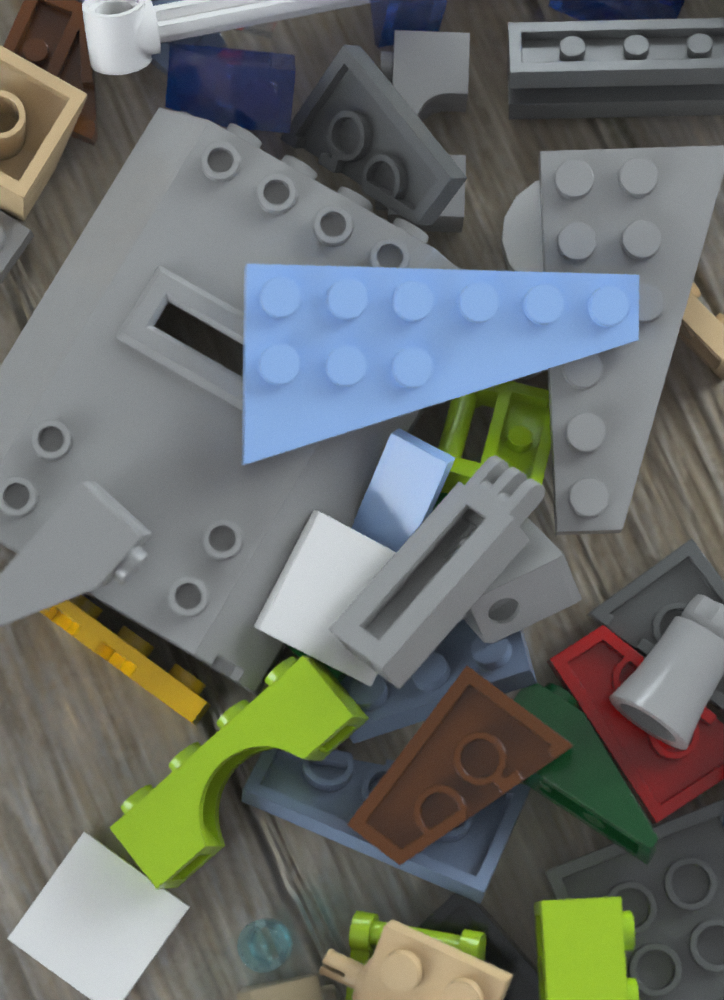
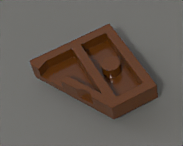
(55, 40)

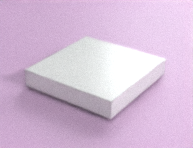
(317, 586)
(98, 921)

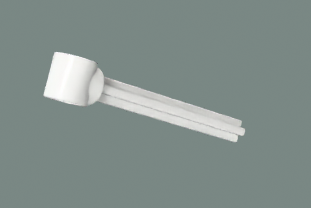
(128, 32)

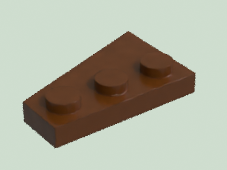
(455, 766)

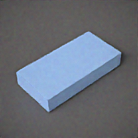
(402, 490)

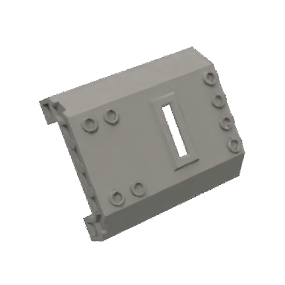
(161, 424)

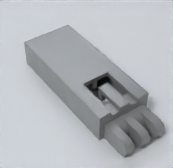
(424, 595)

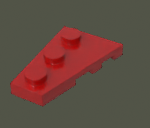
(654, 771)

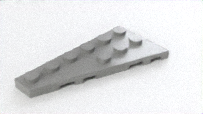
(619, 216)

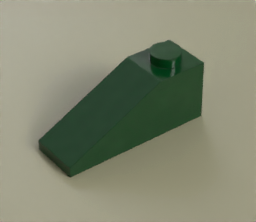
(584, 776)

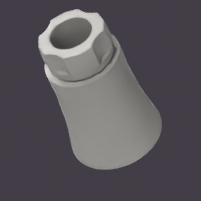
(677, 675)

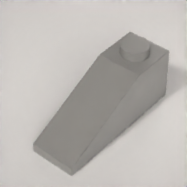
(73, 553)

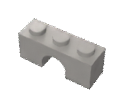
(432, 78)

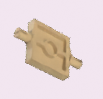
(416, 968)

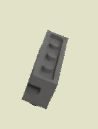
(615, 68)

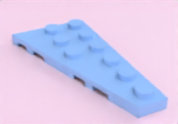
(379, 342)

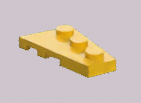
(130, 656)

